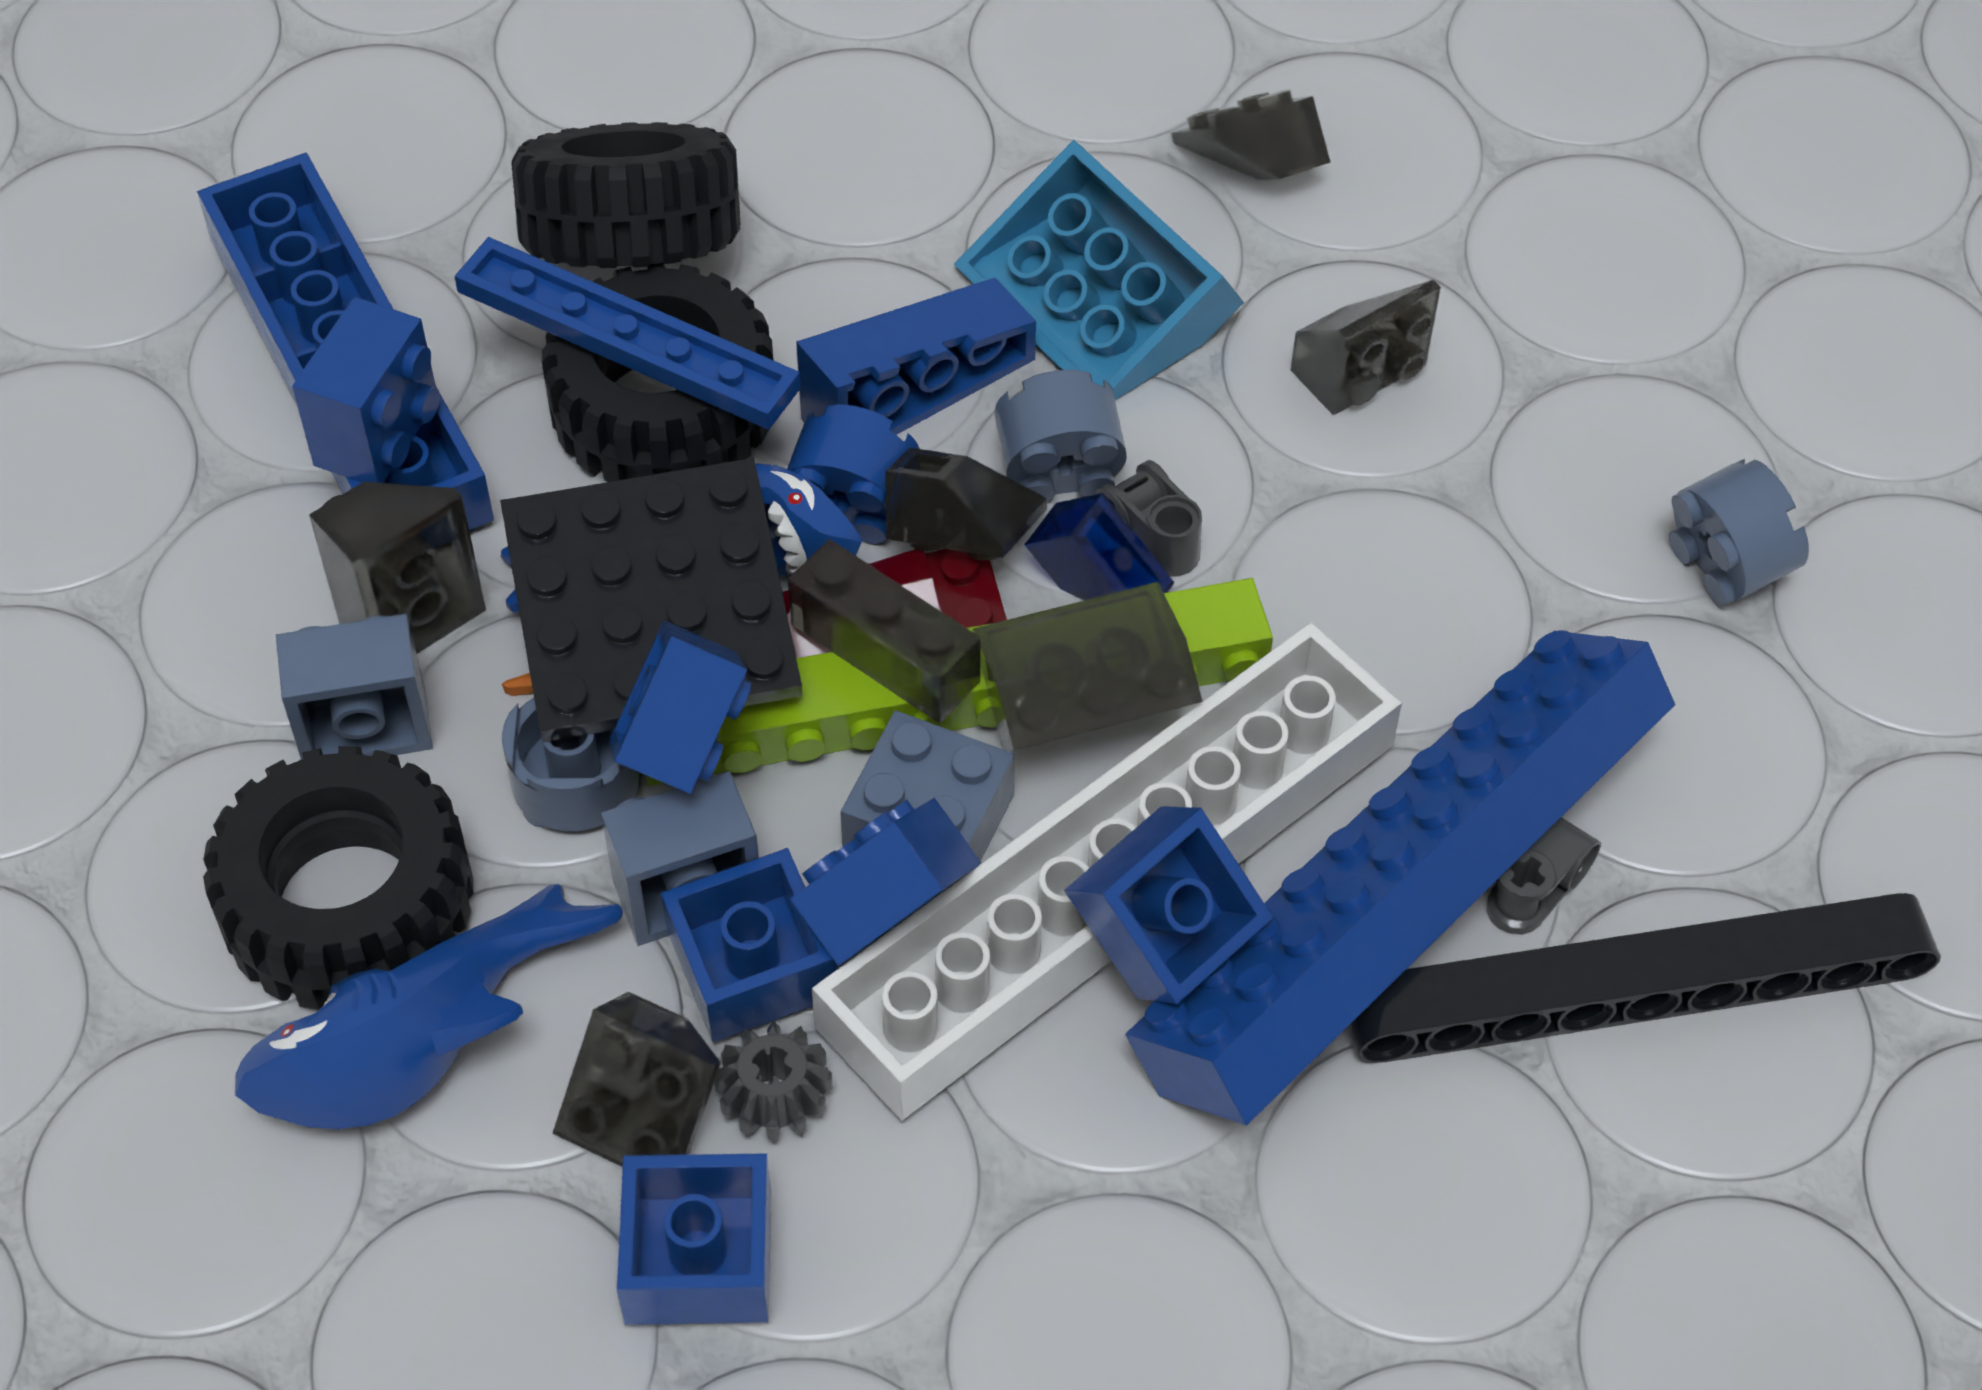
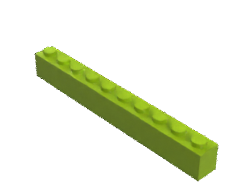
(851, 710)

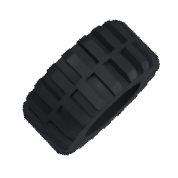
(626, 194)
(661, 432)
(326, 807)

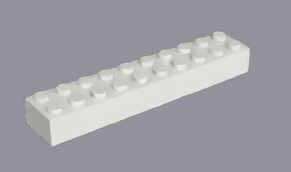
(1006, 934)

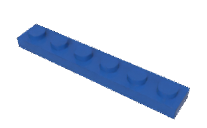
(629, 332)

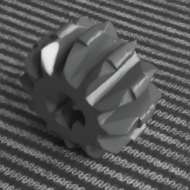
(778, 1102)

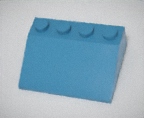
(1101, 275)

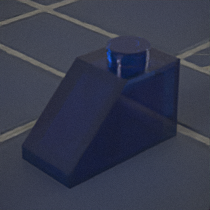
(1093, 550)

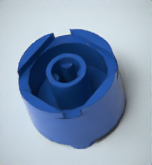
(847, 459)

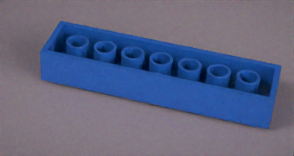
(297, 278)

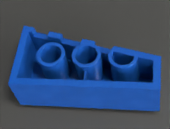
(918, 355)

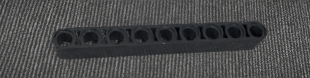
(1647, 977)

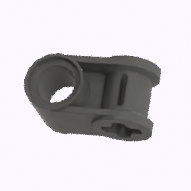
(1160, 517)
(1541, 878)

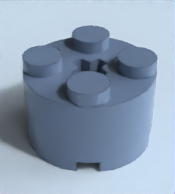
(1061, 434)
(1738, 530)
(566, 779)

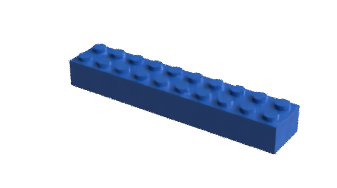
(1403, 872)

